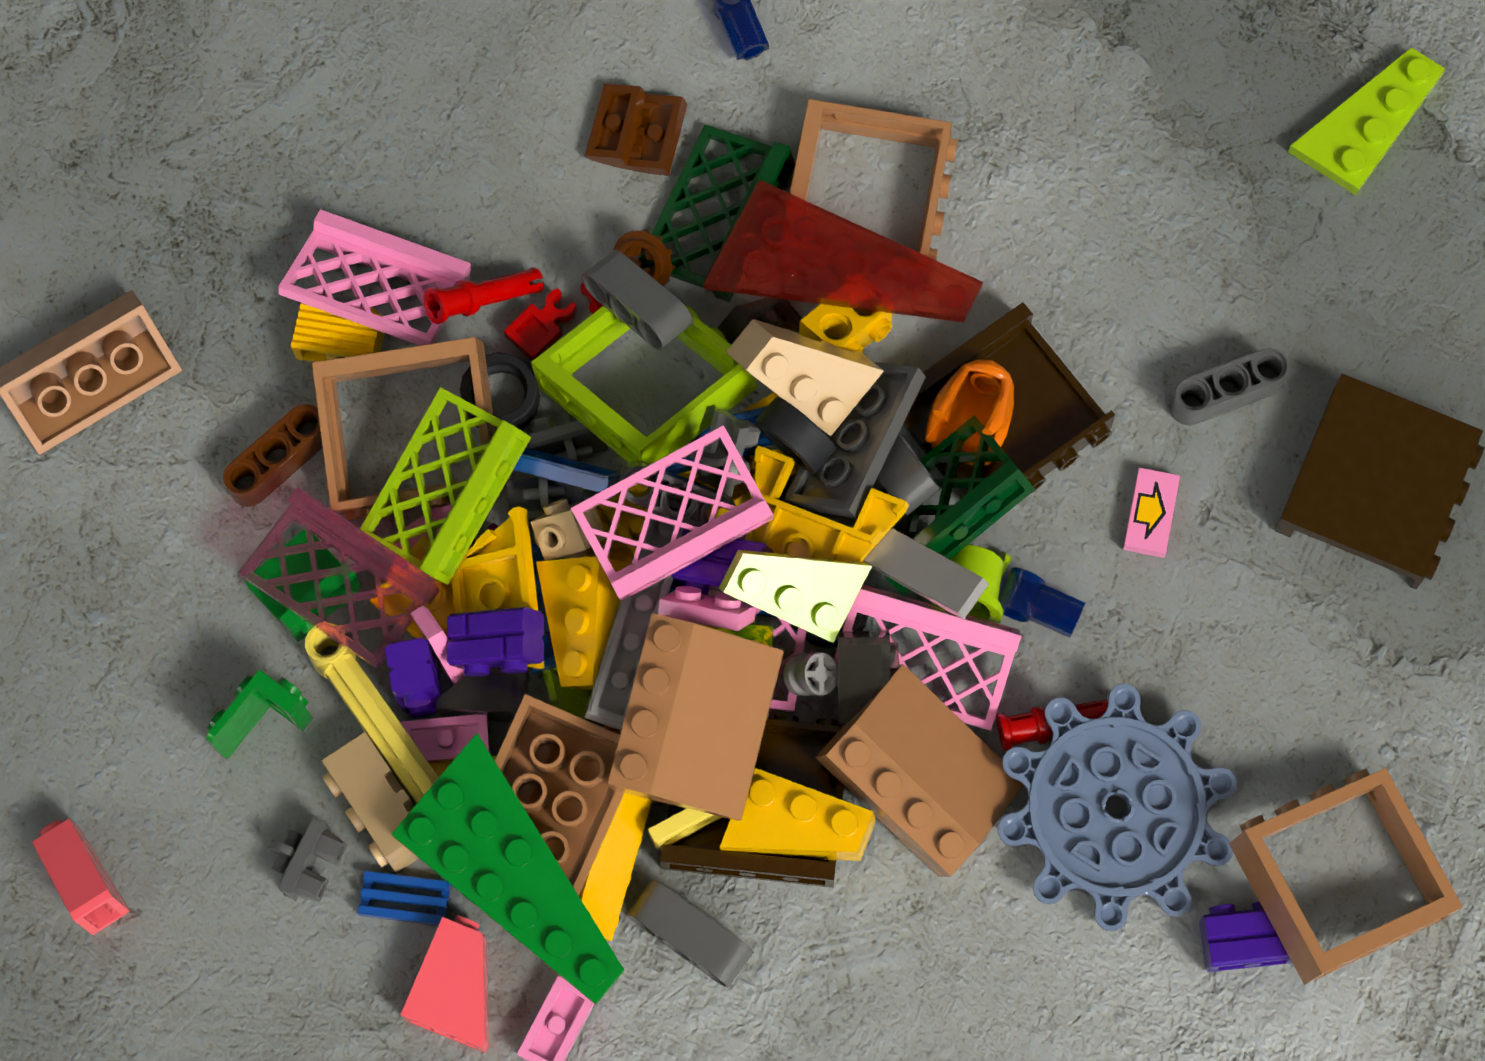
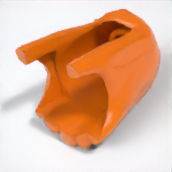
(978, 390)

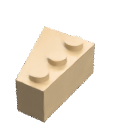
(806, 372)
(374, 798)

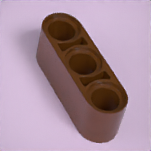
(270, 474)

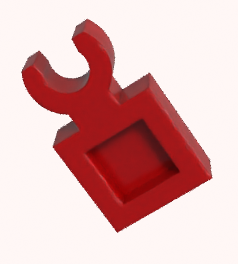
(537, 329)

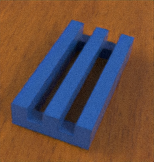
(369, 893)

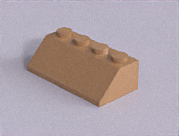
(86, 372)

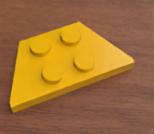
(498, 570)

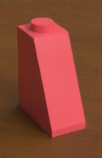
(79, 876)
(453, 985)

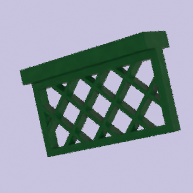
(774, 170)
(982, 505)

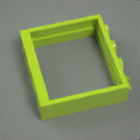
(558, 363)

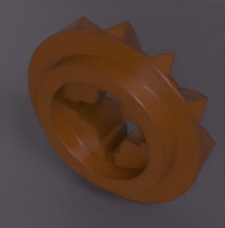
(636, 242)

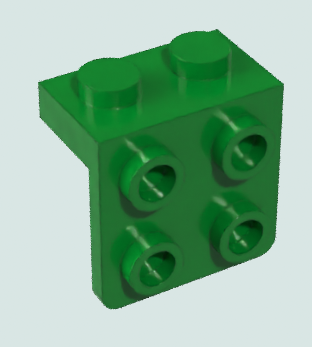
(305, 590)
(252, 701)

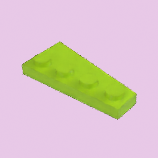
(1365, 126)

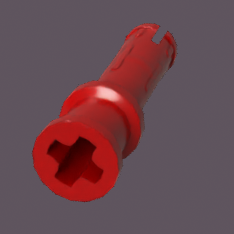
(468, 297)
(1033, 726)

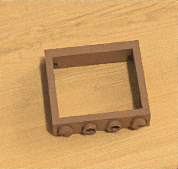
(882, 126)
(377, 364)
(1284, 910)

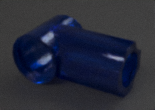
(741, 28)
(1028, 598)

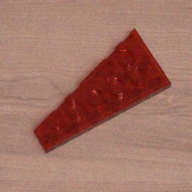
(814, 256)

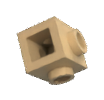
(559, 532)

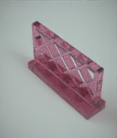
(357, 546)

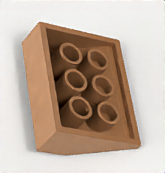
(695, 718)
(921, 772)
(561, 778)

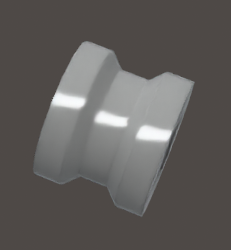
(810, 674)

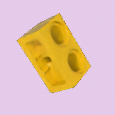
(845, 323)

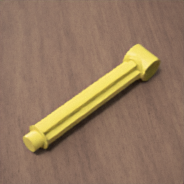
(372, 713)

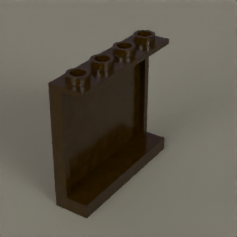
(1050, 411)
(1382, 479)
(790, 753)

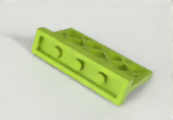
(476, 494)

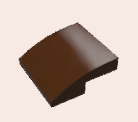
(636, 129)

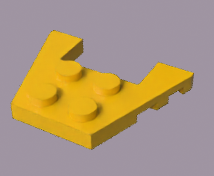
(811, 535)

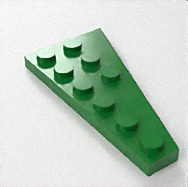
(492, 853)

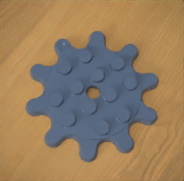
(1163, 797)

